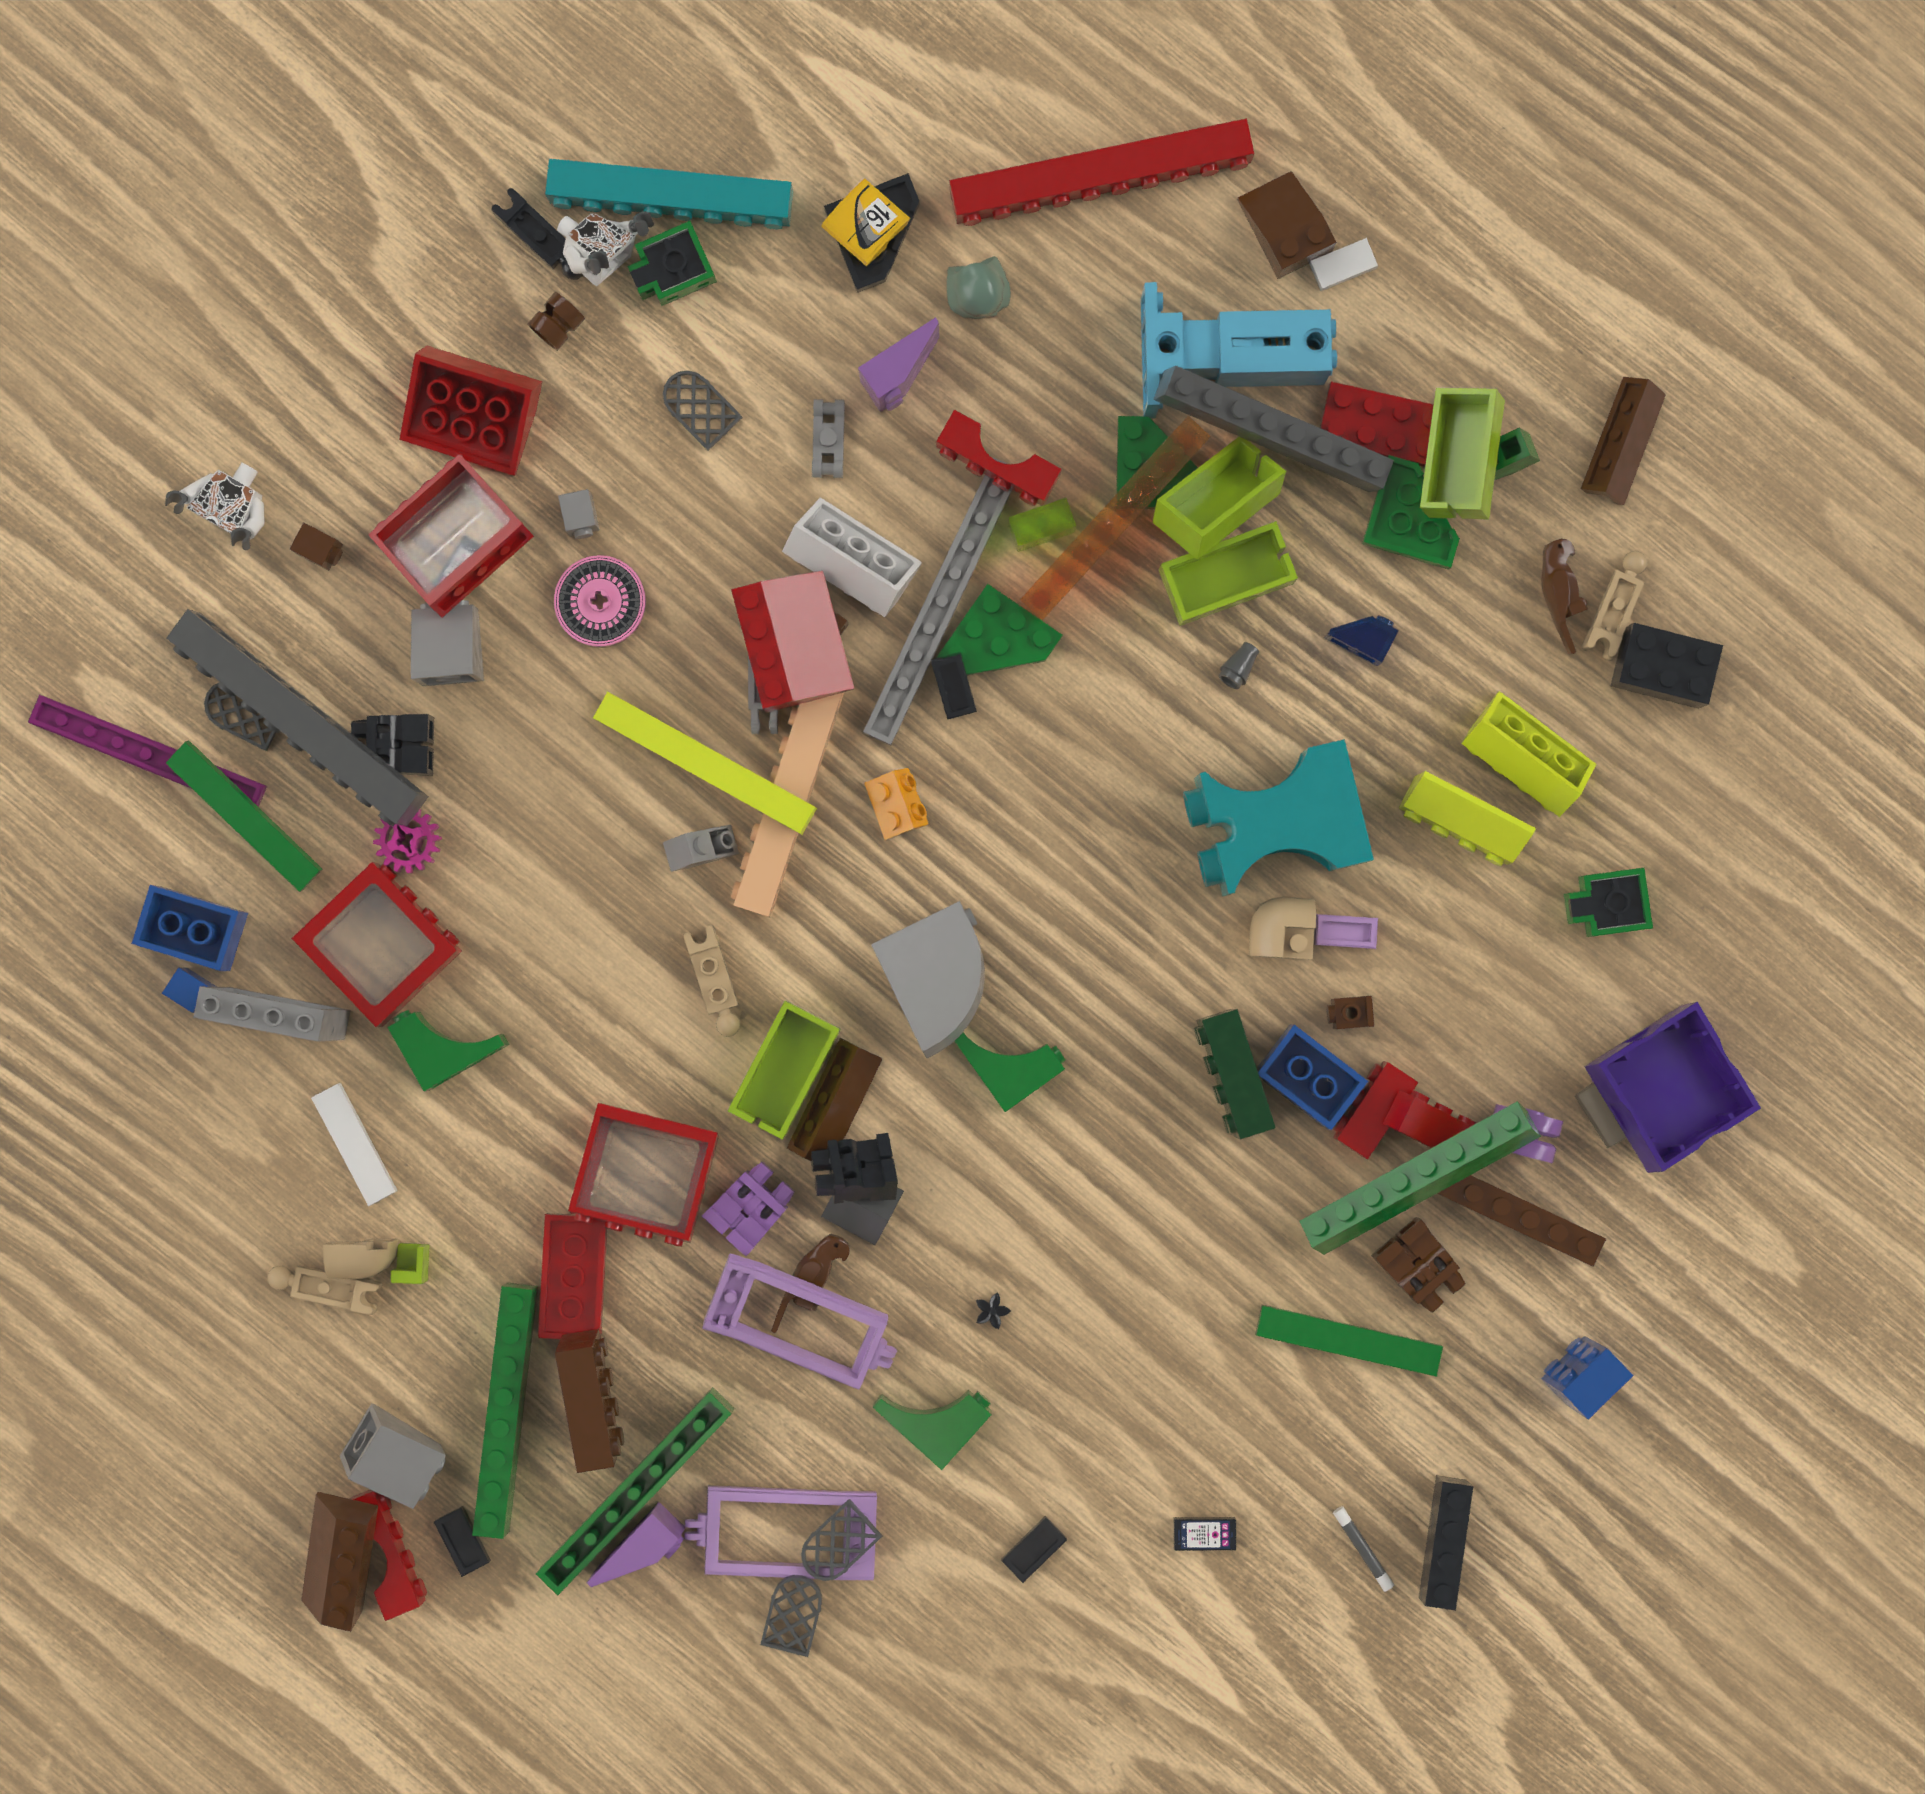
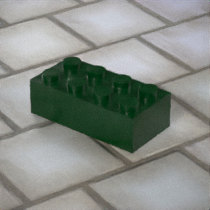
(1235, 1074)

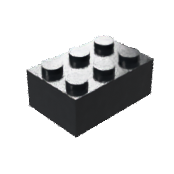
(1666, 665)

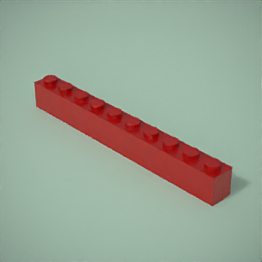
(1101, 172)

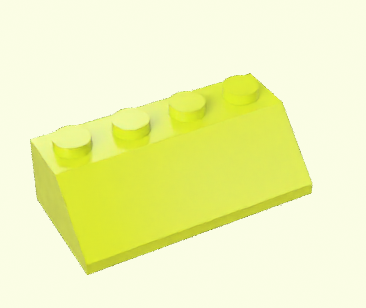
(1529, 754)
(1465, 818)

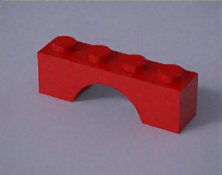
(1031, 479)
(400, 1588)

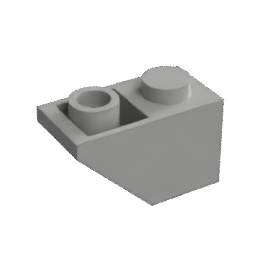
(700, 847)

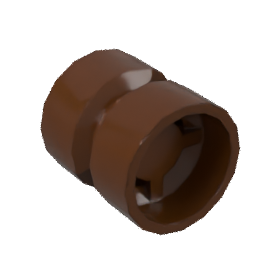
(556, 321)

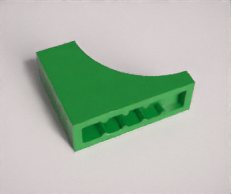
(435, 1056)
(1012, 1076)
(938, 1431)

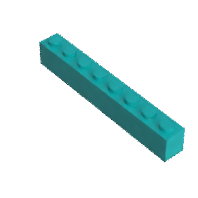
(669, 193)

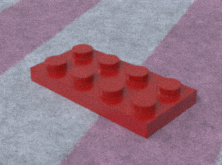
(1379, 421)
(571, 1276)

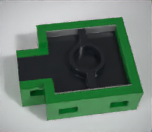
(671, 265)
(1611, 902)

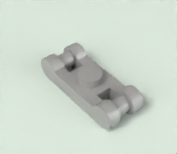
(828, 438)

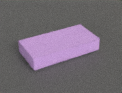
(1346, 931)

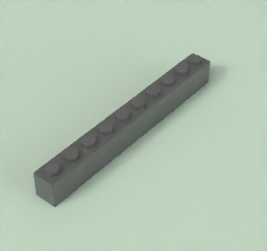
(297, 718)

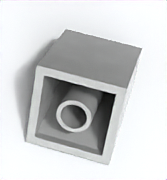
(446, 647)
(392, 1457)

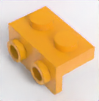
(896, 803)

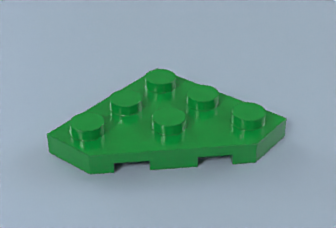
(1136, 442)
(1402, 526)
(1000, 635)

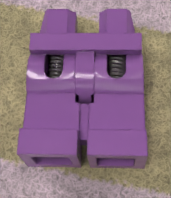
(749, 1229)

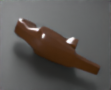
(1561, 588)
(815, 1269)

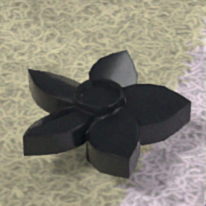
(991, 1311)

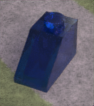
(1365, 638)

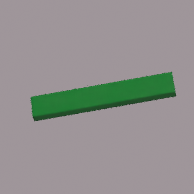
(244, 815)
(1349, 1340)

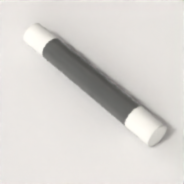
(1363, 1548)

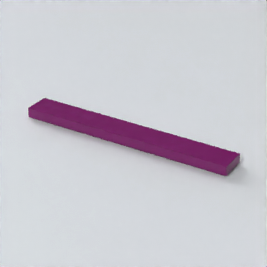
(121, 743)

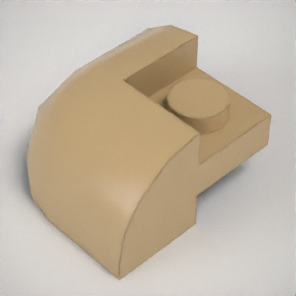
(1283, 929)
(358, 1259)

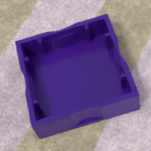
(1672, 1087)

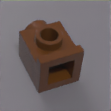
(1364, 1012)

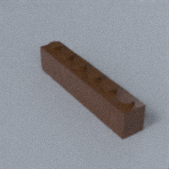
(1526, 1218)

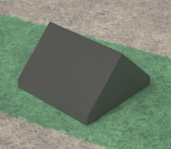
(862, 1217)

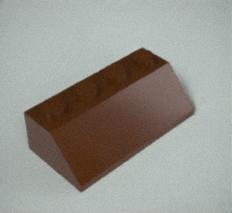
(338, 1560)

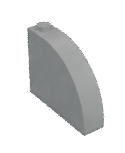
(936, 975)

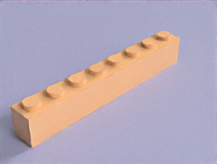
(797, 774)

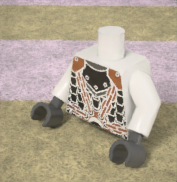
(601, 245)
(225, 503)

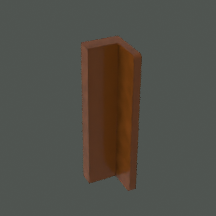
(1624, 439)
(835, 1099)

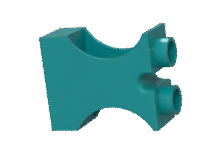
(1307, 814)

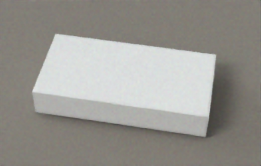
(1343, 264)

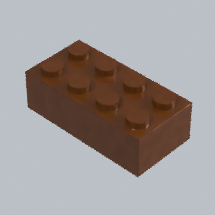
(588, 1400)

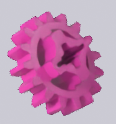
(413, 852)

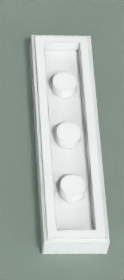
(354, 1144)

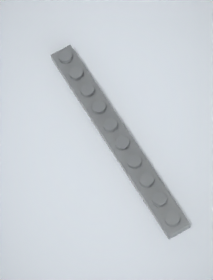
(937, 611)

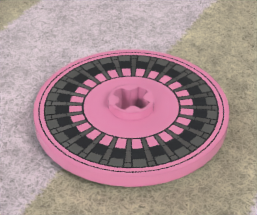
(580, 587)

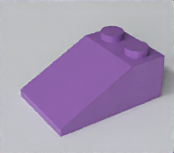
(895, 369)
(645, 1545)

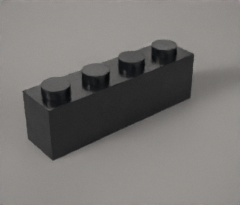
(1445, 1542)

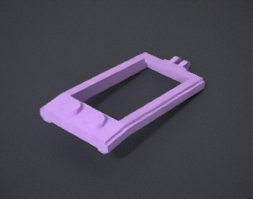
(732, 1294)
(709, 1523)

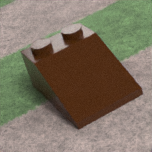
(1287, 224)

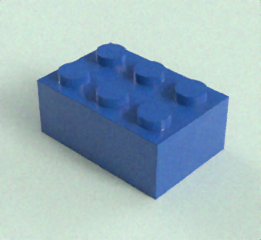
(189, 928)
(1310, 1077)
(1586, 1376)

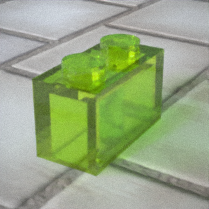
(1042, 524)

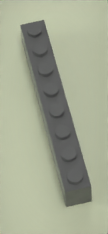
(1273, 429)

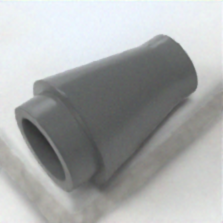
(1238, 666)

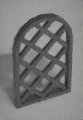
(723, 431)
(265, 745)
(862, 1518)
(777, 1634)

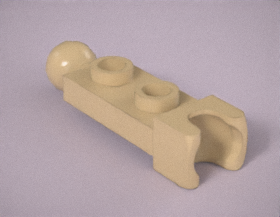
(1617, 606)
(714, 980)
(314, 1286)

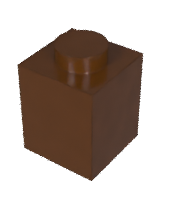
(317, 547)

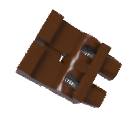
(1421, 1244)

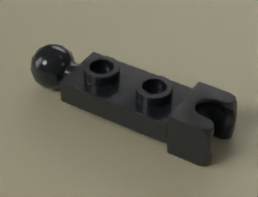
(535, 232)

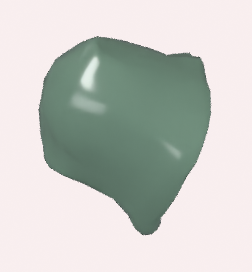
(978, 289)

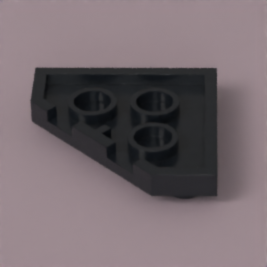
(903, 195)

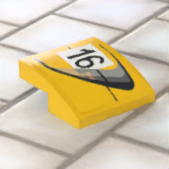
(865, 222)

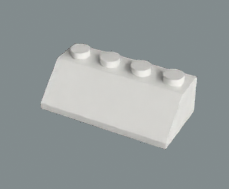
(851, 556)

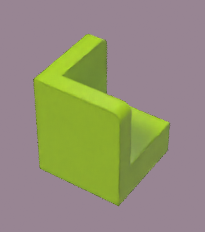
(411, 1264)

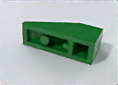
(1515, 453)

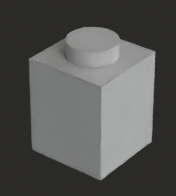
(579, 514)

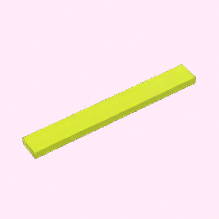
(705, 763)

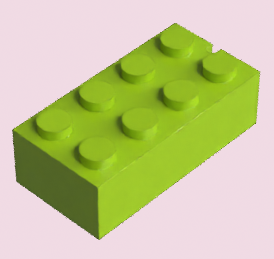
(1462, 453)
(1218, 497)
(1228, 574)
(784, 1069)

